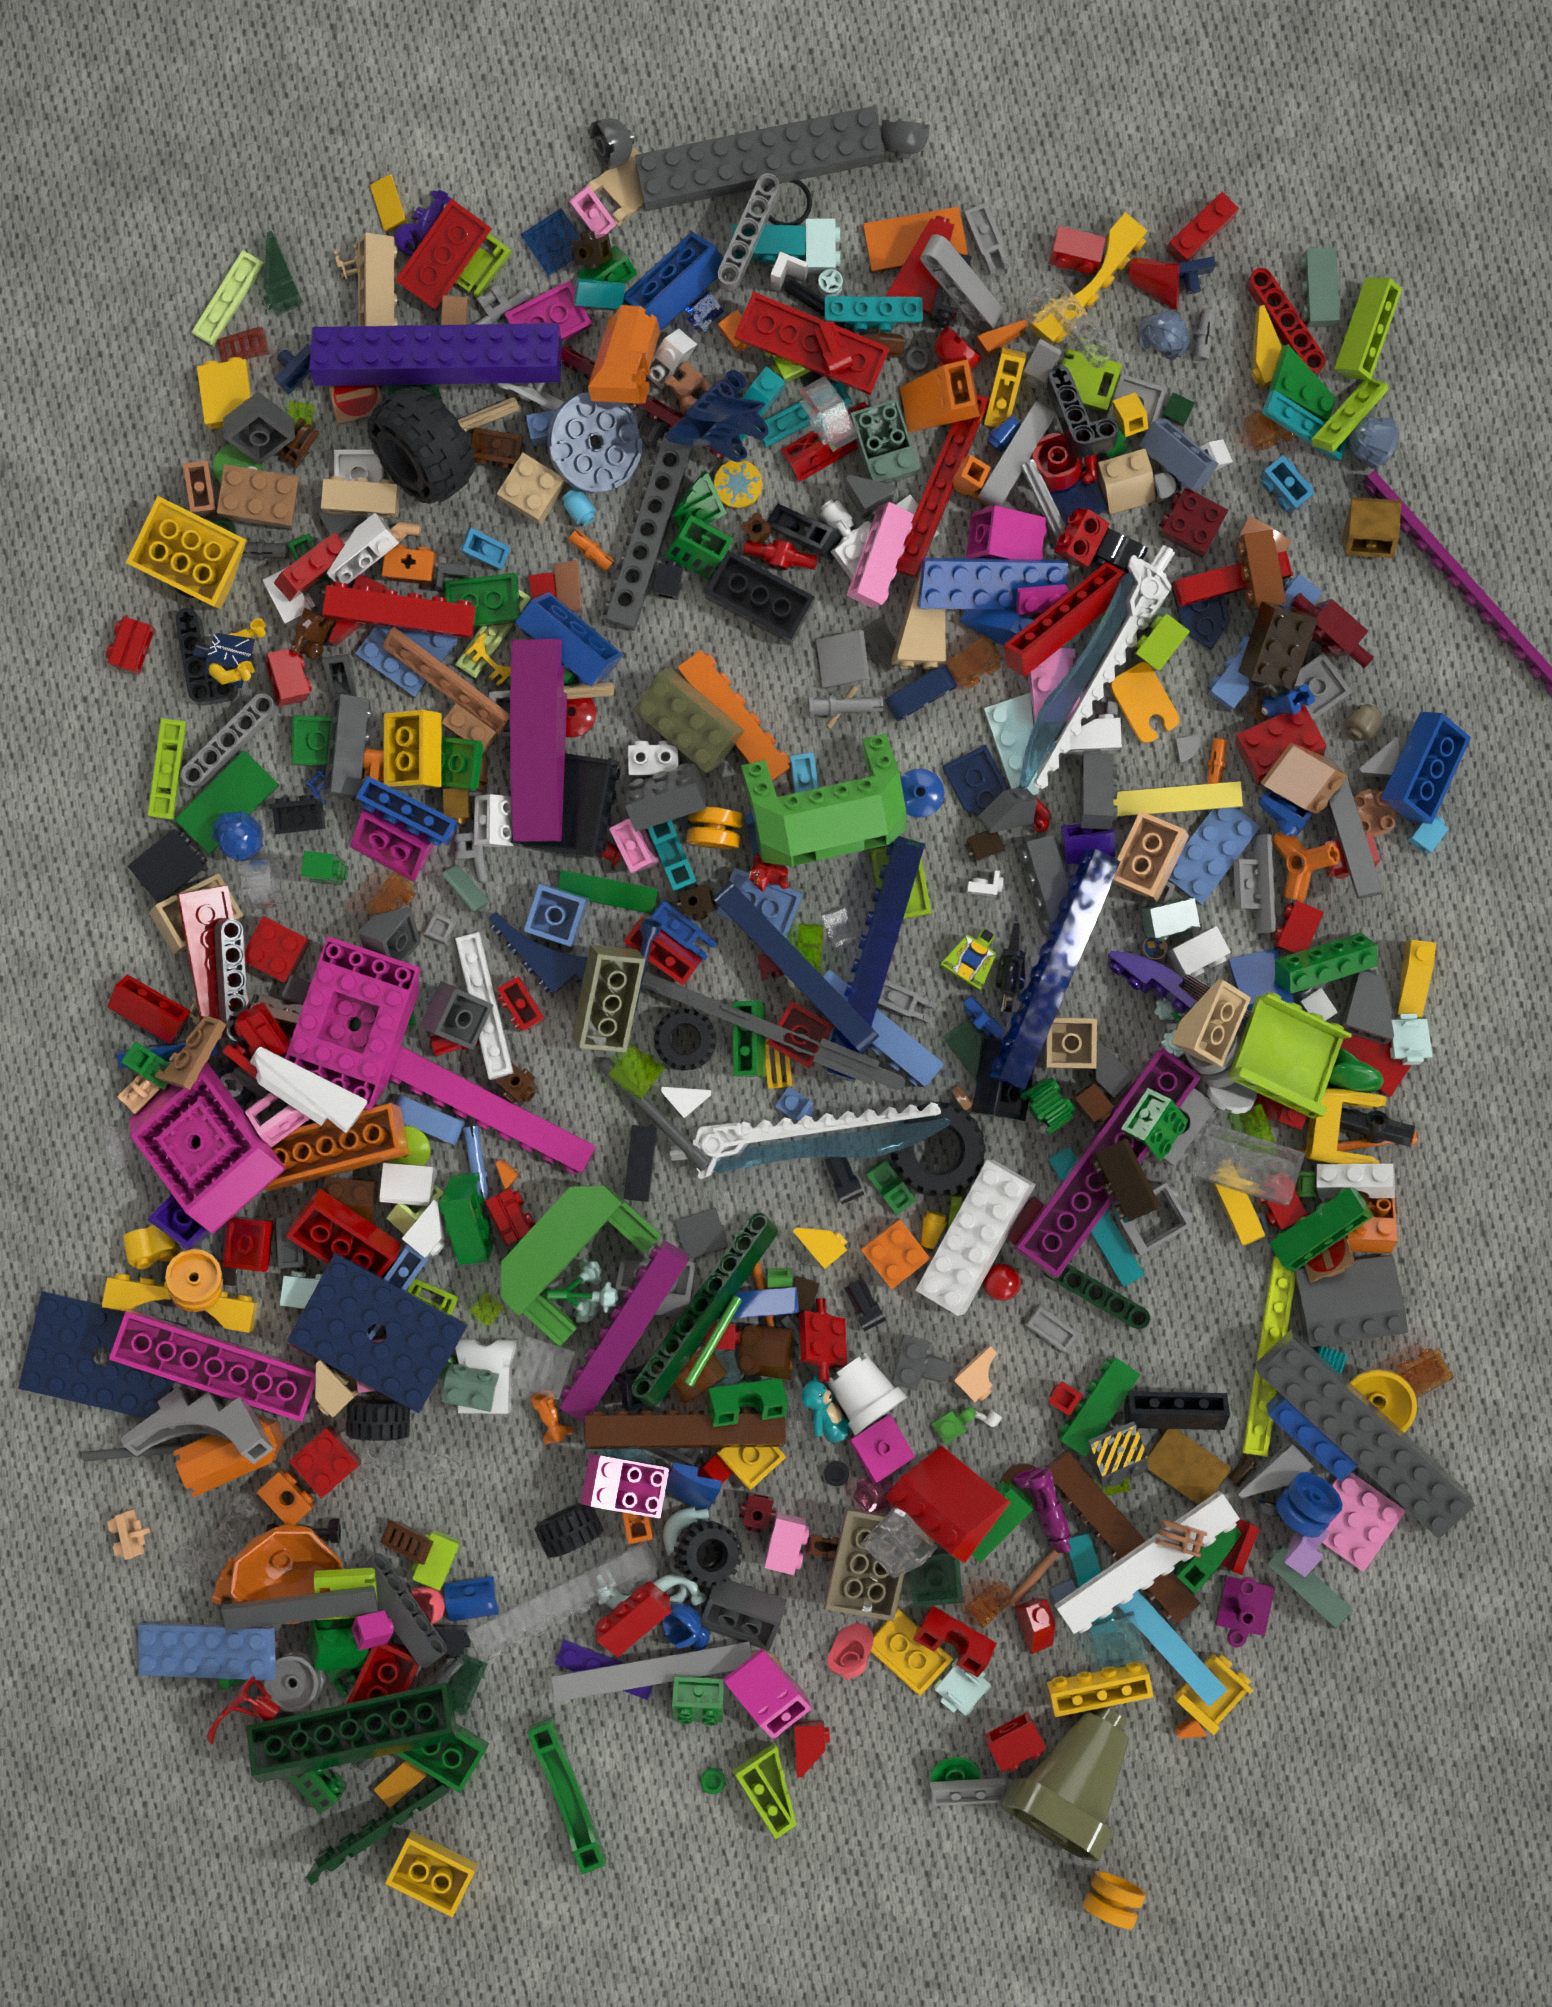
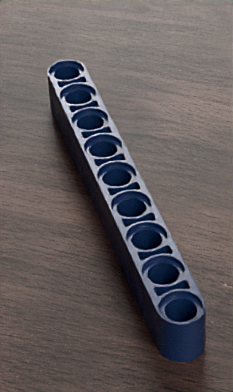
(795, 967)

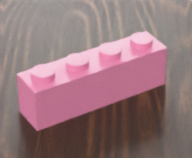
(880, 555)

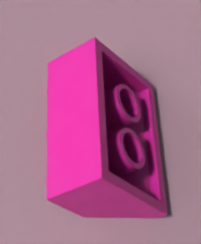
(391, 844)

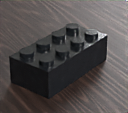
(759, 597)

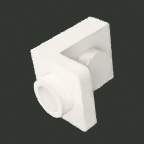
(982, 888)

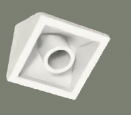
(407, 1184)

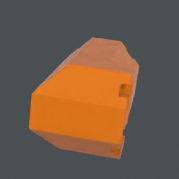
(625, 357)
(217, 1460)

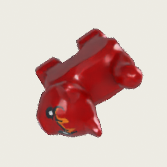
(765, 873)

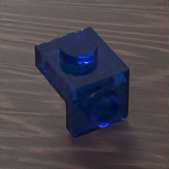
(703, 311)

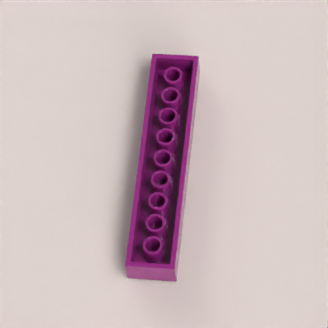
(1079, 1197)

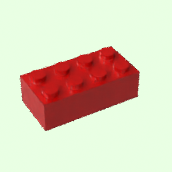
(331, 1227)

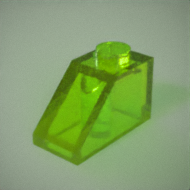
(810, 943)

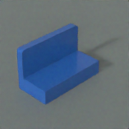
(471, 1598)

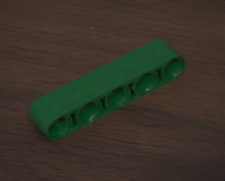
(1105, 1298)

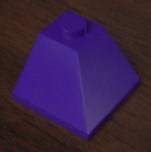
(177, 1224)

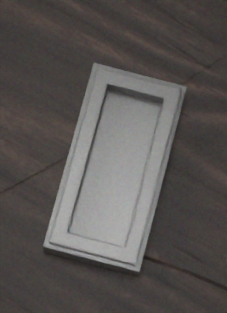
(1052, 1329)

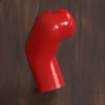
(1091, 472)

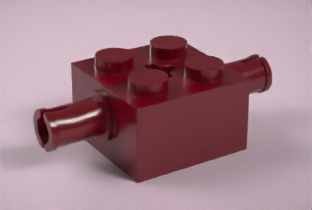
(1335, 630)

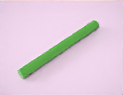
(713, 1341)

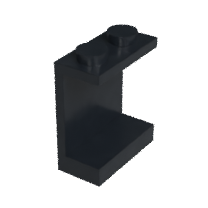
(944, 314)
(168, 865)

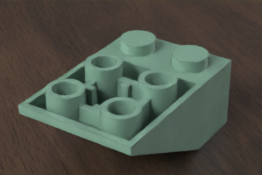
(884, 443)

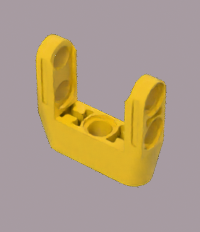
(1324, 1131)

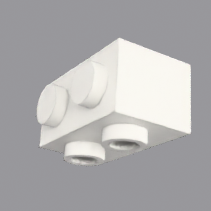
(650, 759)
(493, 821)

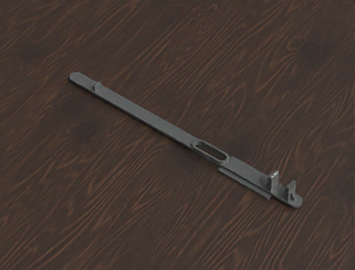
(828, 1055)

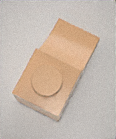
(974, 1375)

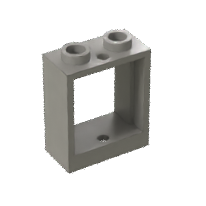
(1181, 1213)

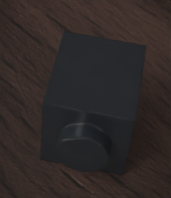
(668, 580)

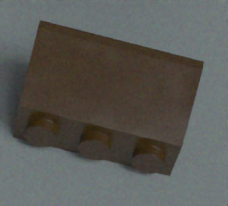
(1124, 1181)

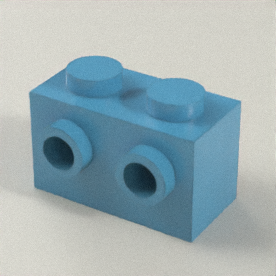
(1286, 484)

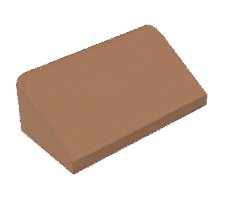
(568, 585)

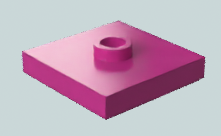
(881, 1448)

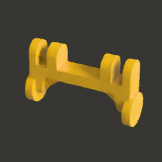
(479, 648)

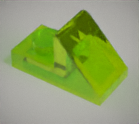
(1257, 1124)

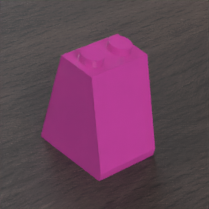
(1005, 534)

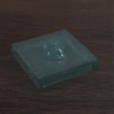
(1117, 1641)

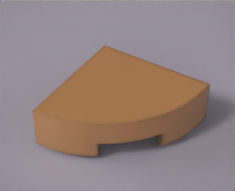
(965, 1101)

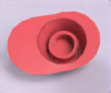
(851, 1651)

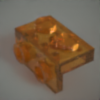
(1425, 1372)

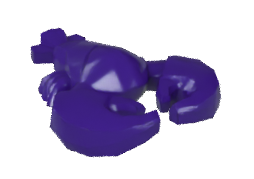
(423, 225)

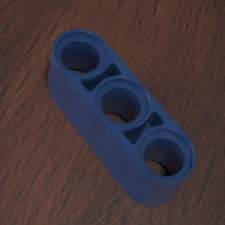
(920, 692)

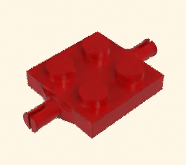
(823, 1340)

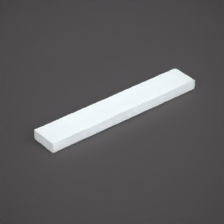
(480, 985)

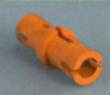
(591, 550)
(1217, 761)

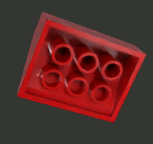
(948, 1502)

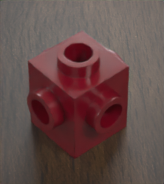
(757, 1503)

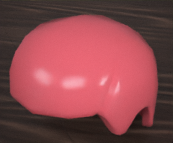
(430, 1601)

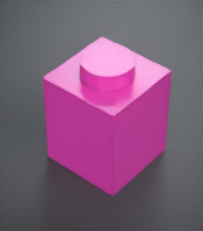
(372, 1630)

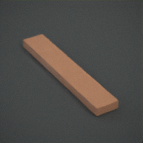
(446, 680)

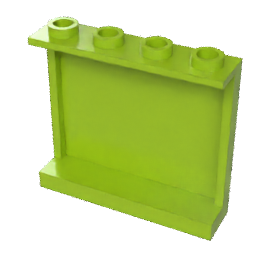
(1287, 1054)

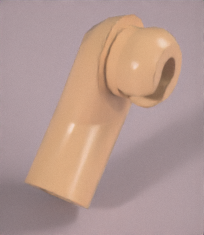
(403, 529)

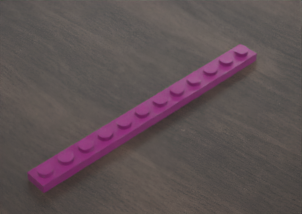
(1458, 577)

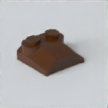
(765, 1350)

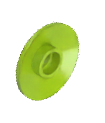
(418, 1147)

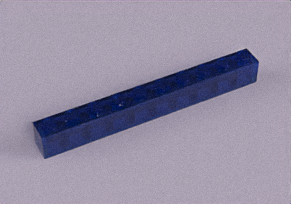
(881, 936)
(1054, 969)

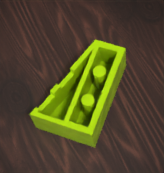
(767, 1790)

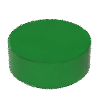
(712, 1780)

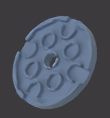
(571, 448)

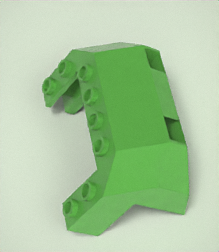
(828, 818)
(556, 1242)

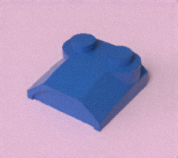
(1288, 815)

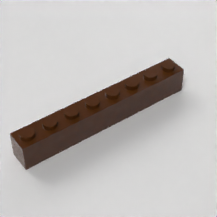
(679, 1431)
(1117, 1531)

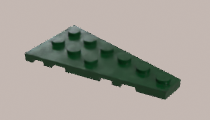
(372, 1830)

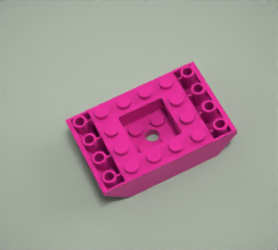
(348, 986)
(226, 1167)

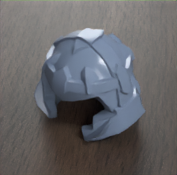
(1165, 333)
(1374, 440)

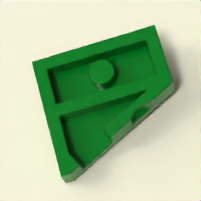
(700, 501)

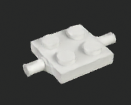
(851, 546)

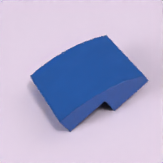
(690, 1488)

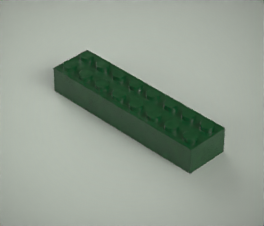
(351, 1732)

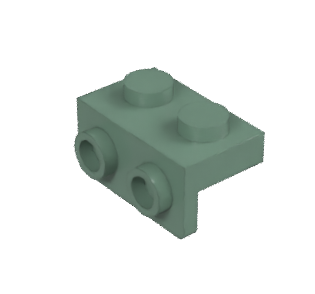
(470, 1387)

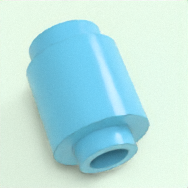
(579, 507)

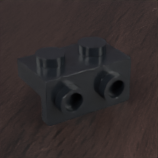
(298, 815)

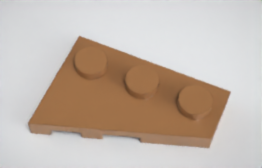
(189, 1062)

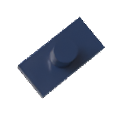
(1191, 269)
(294, 370)

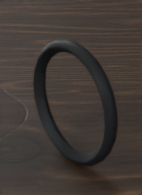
(807, 211)

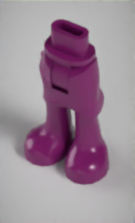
(1047, 1508)

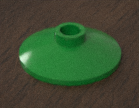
(954, 1769)

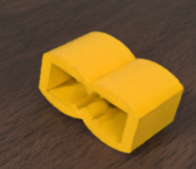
(148, 1246)

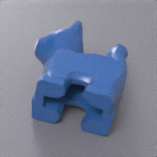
(1288, 701)

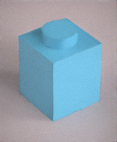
(1428, 836)

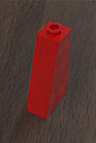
(914, 277)

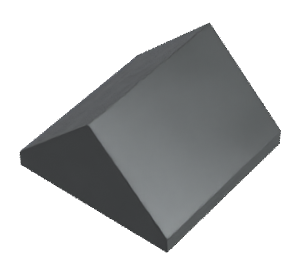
(868, 494)

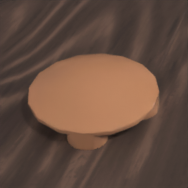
(1374, 813)

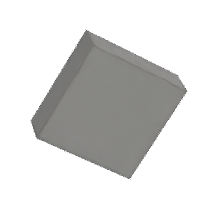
(440, 927)

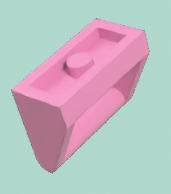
(634, 846)
(279, 1125)

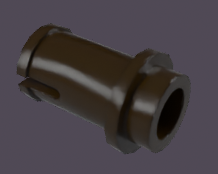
(1242, 1470)

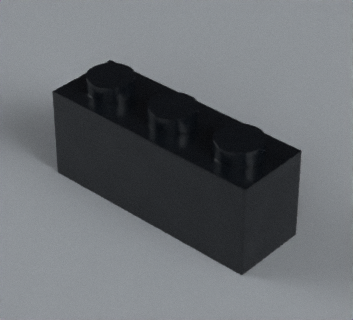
(640, 1163)

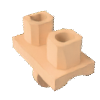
(138, 1093)
(130, 1534)

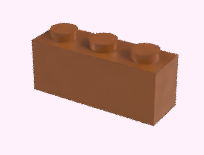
(1260, 569)

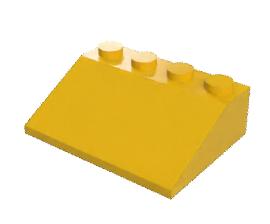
(188, 552)

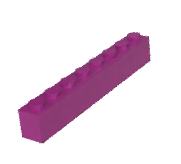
(624, 1330)

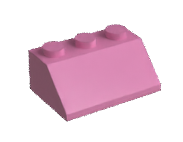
(1047, 678)

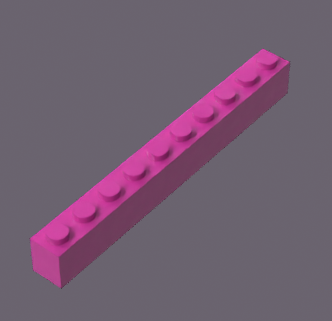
(491, 1111)

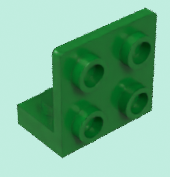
(1155, 1123)
(698, 1700)

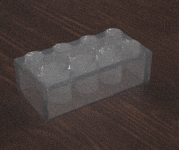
(1248, 1164)

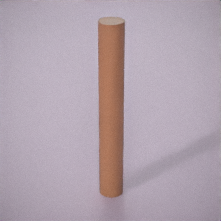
(1034, 1576)

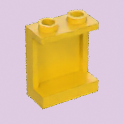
(223, 388)
(1236, 1685)

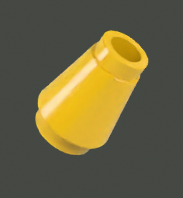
(932, 1228)

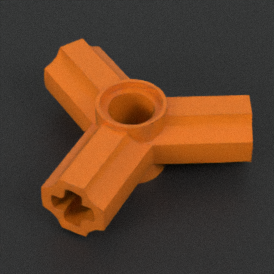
(1313, 859)

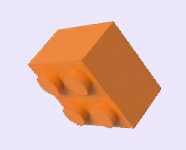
(895, 1253)

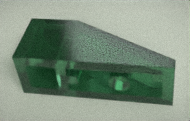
(278, 281)

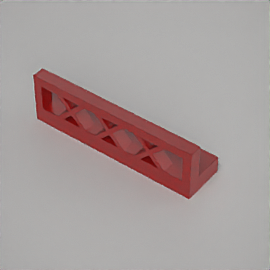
(816, 455)

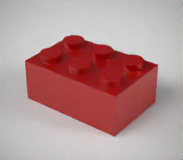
(1267, 741)

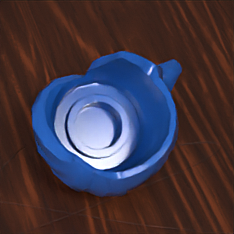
(684, 1627)

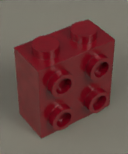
(1192, 521)

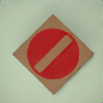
(354, 401)
(1330, 1261)

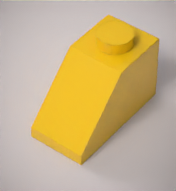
(822, 1244)

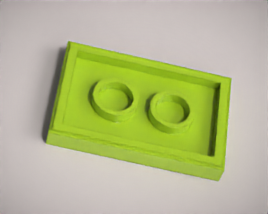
(919, 900)

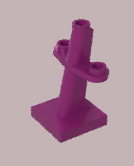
(1244, 1608)

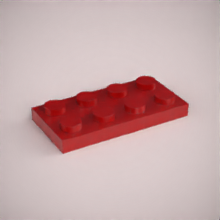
(443, 254)

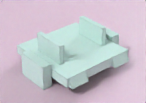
(1410, 1039)
(961, 1689)

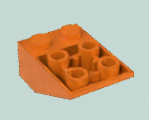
(940, 397)
(1379, 1232)

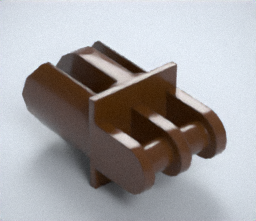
(893, 341)
(301, 444)

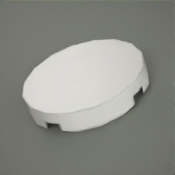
(1232, 1097)

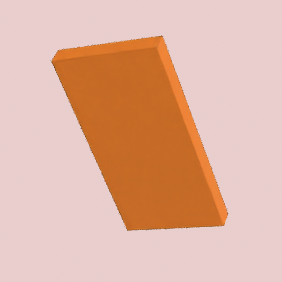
(893, 239)

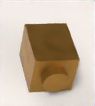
(457, 804)

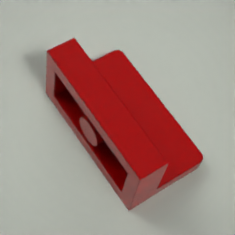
(1240, 1552)

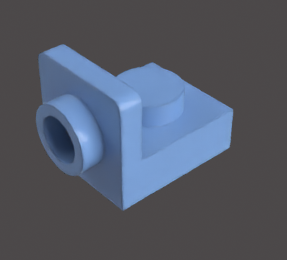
(795, 1104)

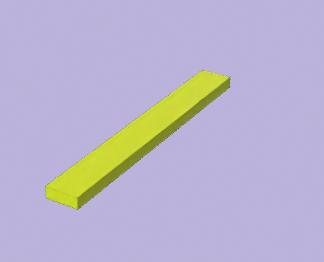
(1274, 1327)

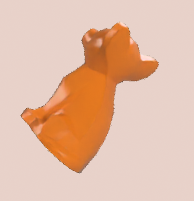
(549, 1415)

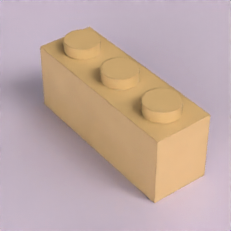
(360, 497)

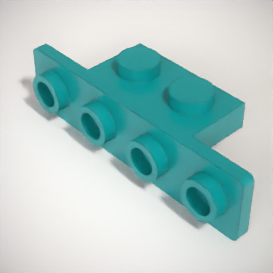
(873, 312)

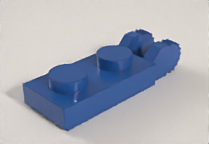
(681, 928)

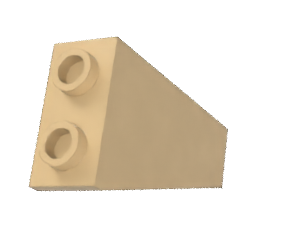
(920, 635)

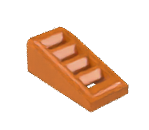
(996, 339)

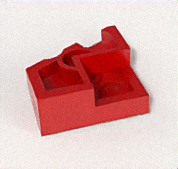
(1156, 279)

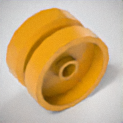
(714, 829)
(207, 1279)
(1114, 1899)

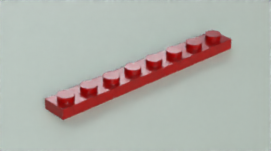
(938, 491)

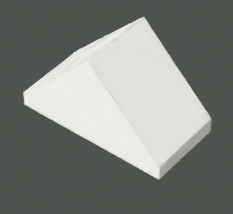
(685, 1099)

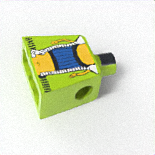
(971, 959)

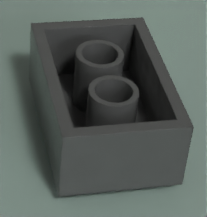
(665, 796)

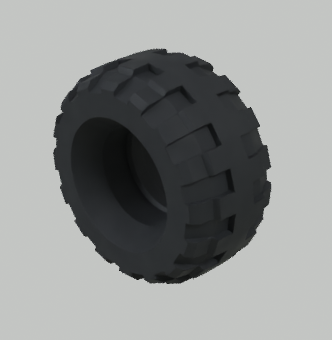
(421, 445)

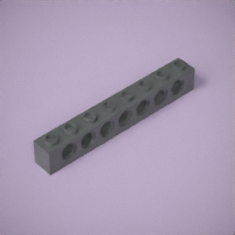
(629, 615)

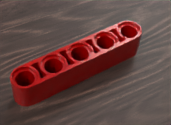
(1285, 310)
(1219, 582)

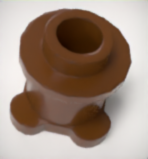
(752, 524)

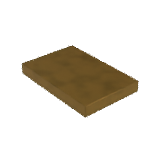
(1186, 1466)

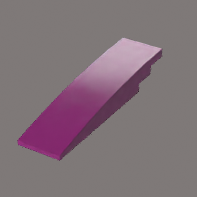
(537, 739)

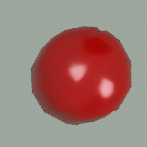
(1002, 1282)

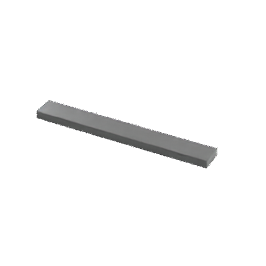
(649, 1671)

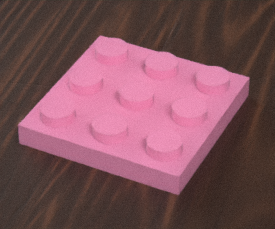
(1363, 1522)

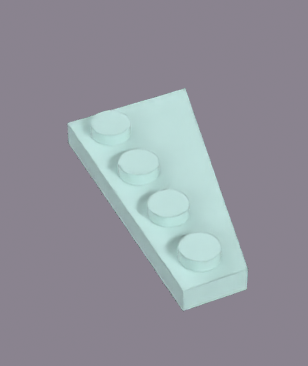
(1011, 728)

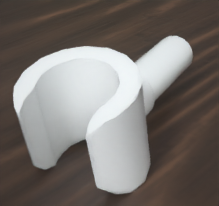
(991, 1419)

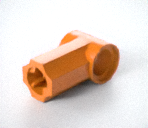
(374, 764)

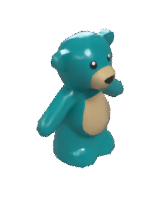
(826, 1415)

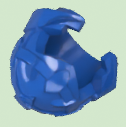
(238, 835)

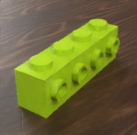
(1368, 328)

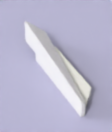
(307, 1091)

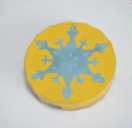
(738, 484)

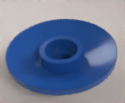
(934, 792)

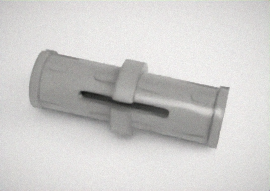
(1205, 334)

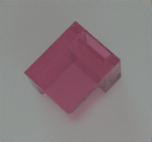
(872, 1496)

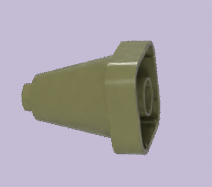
(1074, 1786)

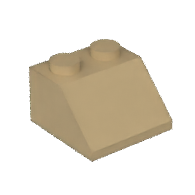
(1126, 481)
(333, 1389)

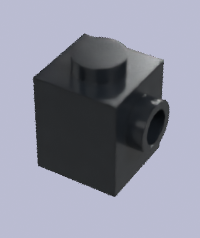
(455, 1638)

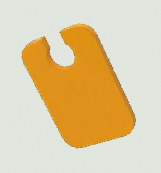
(1142, 696)

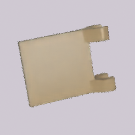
(623, 187)

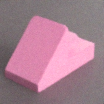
(591, 211)

